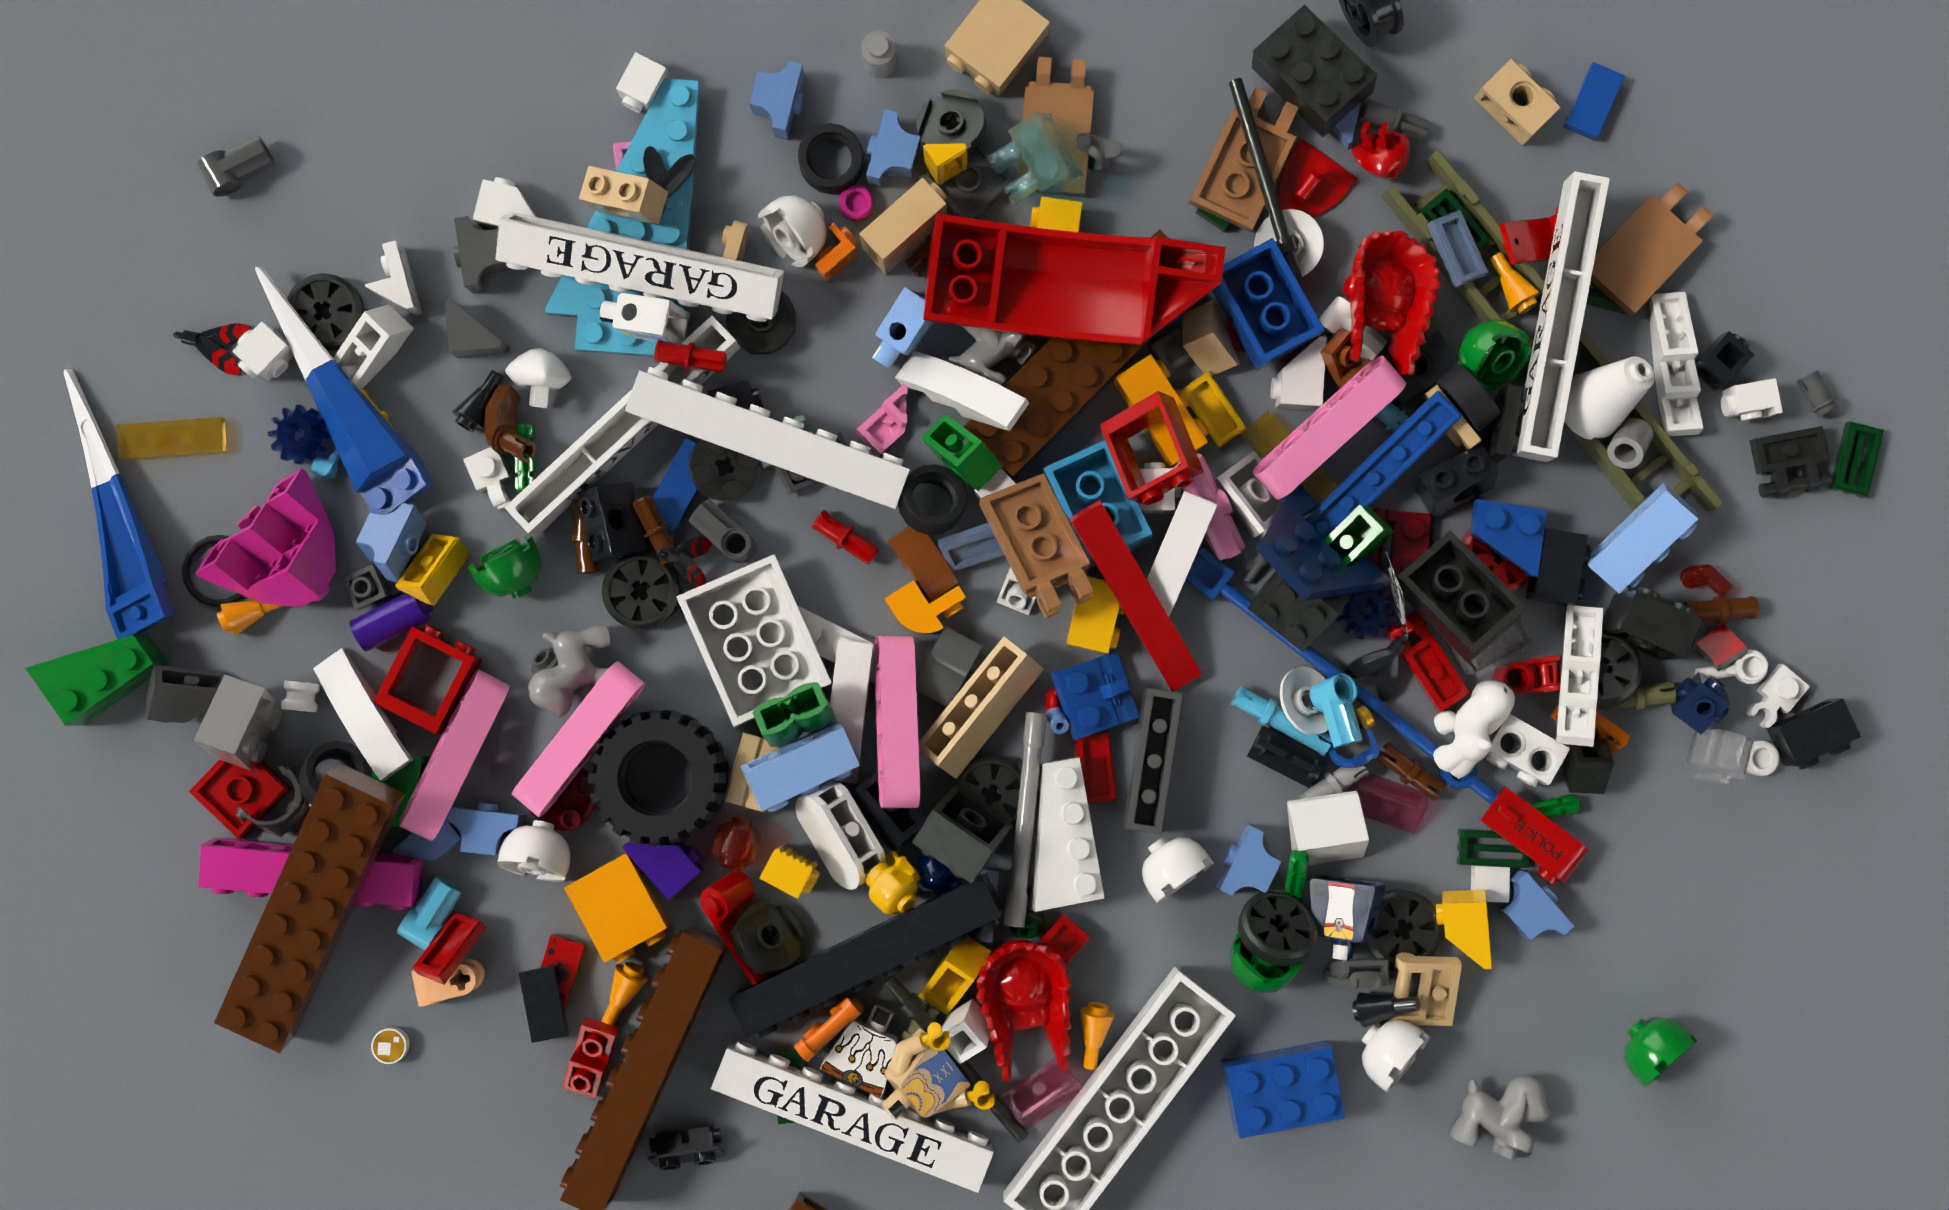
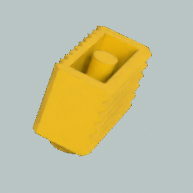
(790, 872)

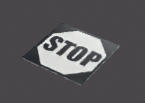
(1397, 595)

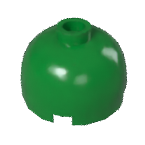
(1494, 352)
(508, 568)
(1257, 974)
(1655, 1047)

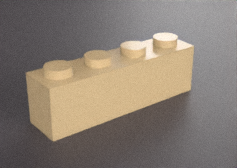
(979, 707)

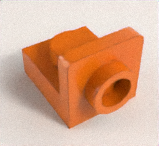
(836, 258)

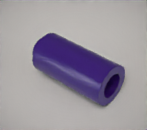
(389, 621)

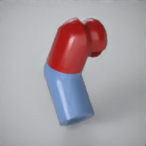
(1054, 713)

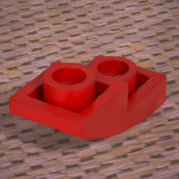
(590, 1058)

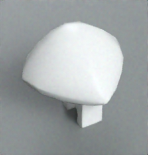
(541, 371)

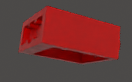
(1136, 419)
(411, 711)

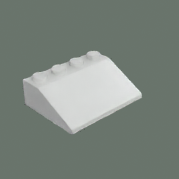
(752, 637)

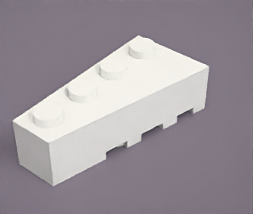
(1064, 847)

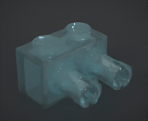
(1045, 154)

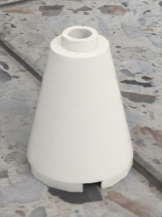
(1606, 396)

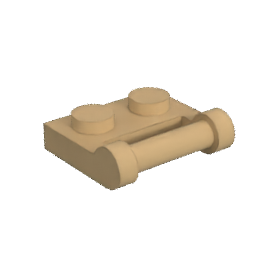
(1436, 988)

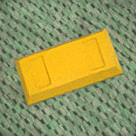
(1213, 409)

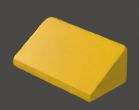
(945, 160)
(433, 568)

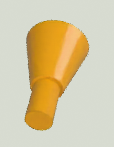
(1518, 292)
(242, 614)
(626, 983)
(1095, 1021)

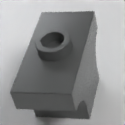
(476, 254)

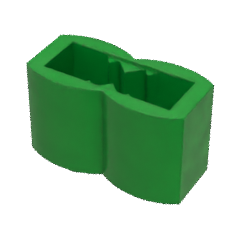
(801, 711)

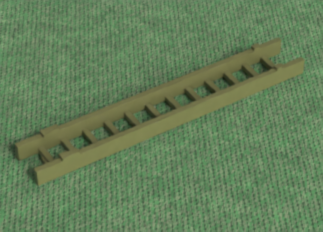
(1592, 355)

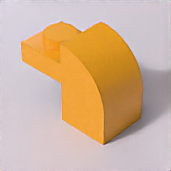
(917, 614)

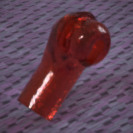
(1705, 575)

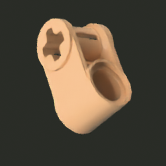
(432, 992)

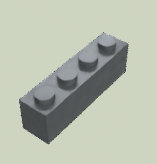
(1152, 761)

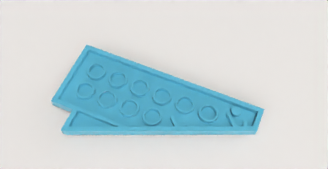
(672, 131)

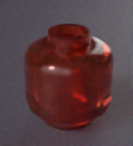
(736, 844)

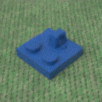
(1095, 695)

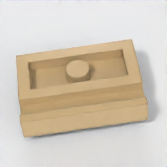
(1461, 432)

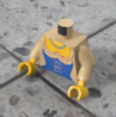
(929, 1078)

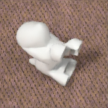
(1472, 725)

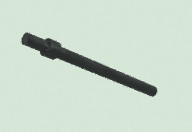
(1284, 241)
(912, 1007)

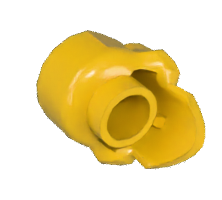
(893, 885)

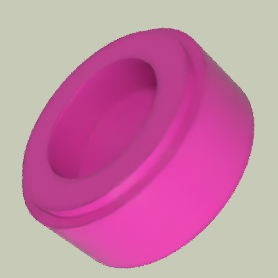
(856, 203)

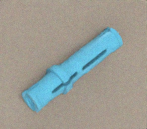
(1269, 713)

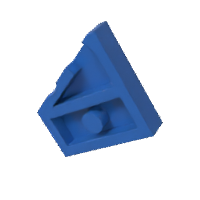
(1511, 532)

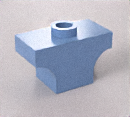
(779, 97)
(891, 151)
(392, 539)
(484, 826)
(1248, 864)
(1533, 908)

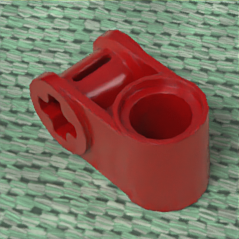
(1534, 675)

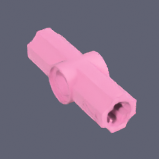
(1222, 531)

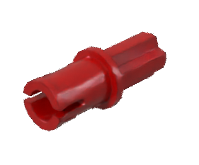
(690, 356)
(845, 537)

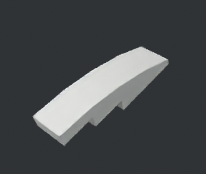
(1674, 363)
(963, 390)
(1180, 548)
(1579, 676)
(851, 693)
(361, 717)

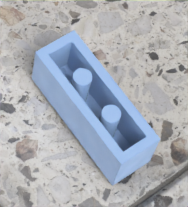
(1643, 538)
(800, 767)

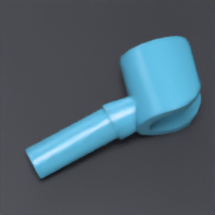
(324, 467)

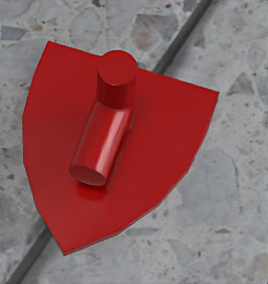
(1312, 181)

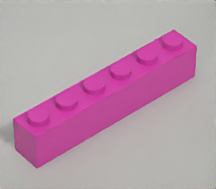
(257, 866)

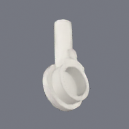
(1747, 669)

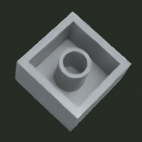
(239, 723)

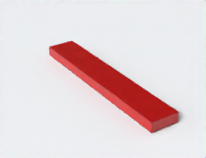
(1135, 595)

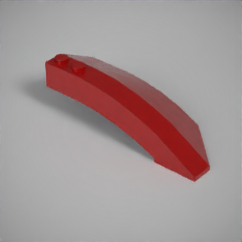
(1063, 280)

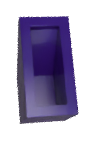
(667, 866)

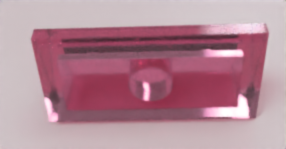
(1391, 802)
(1041, 1093)

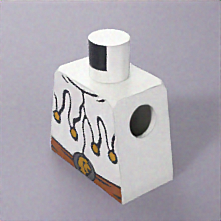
(863, 1052)

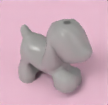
(991, 349)
(555, 686)
(1522, 1102)

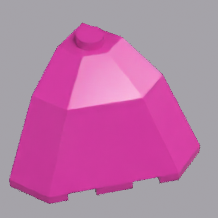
(281, 551)

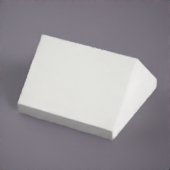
(1247, 495)
(1328, 827)

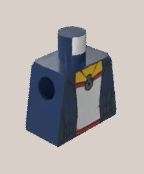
(1345, 911)

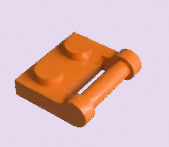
(819, 1035)

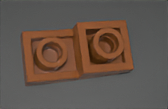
(1337, 358)
(923, 561)

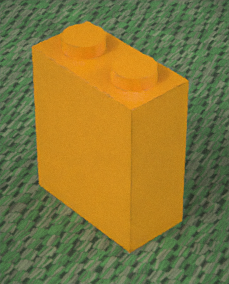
(618, 908)

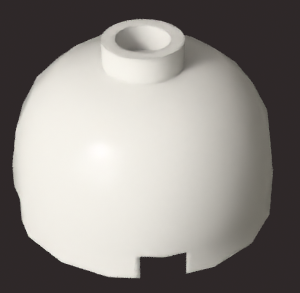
(794, 228)
(536, 852)
(1173, 865)
(1391, 1051)

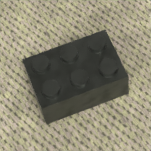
(1313, 70)
(1460, 596)

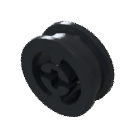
(1373, 18)

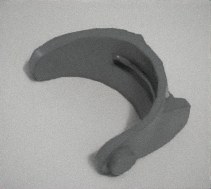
(1099, 150)
(284, 823)
(1338, 973)

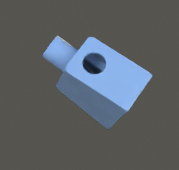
(908, 312)

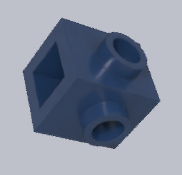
(1701, 702)

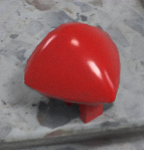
(1384, 153)

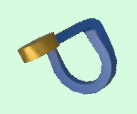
(1365, 723)

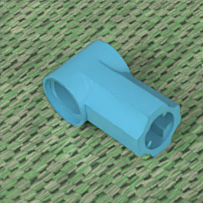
(1335, 700)
(427, 918)

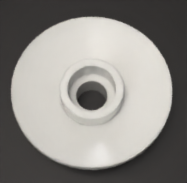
(1305, 232)
(1297, 703)

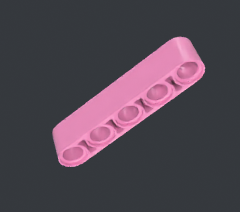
(1329, 427)
(896, 722)
(578, 739)
(454, 755)

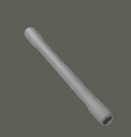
(1017, 894)

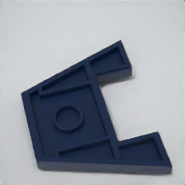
(1307, 560)

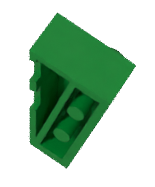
(97, 677)

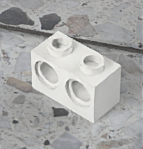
(1527, 742)

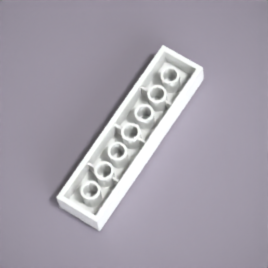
(1121, 1098)

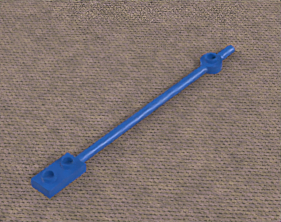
(1212, 577)

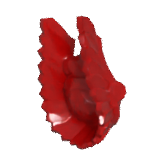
(1392, 292)
(1024, 989)

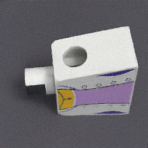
(646, 318)

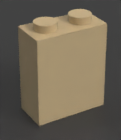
(996, 42)
(903, 225)

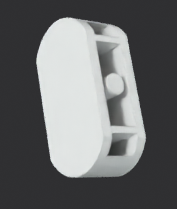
(839, 833)

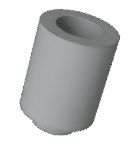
(879, 54)
(1630, 443)

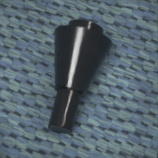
(472, 410)
(1375, 1008)

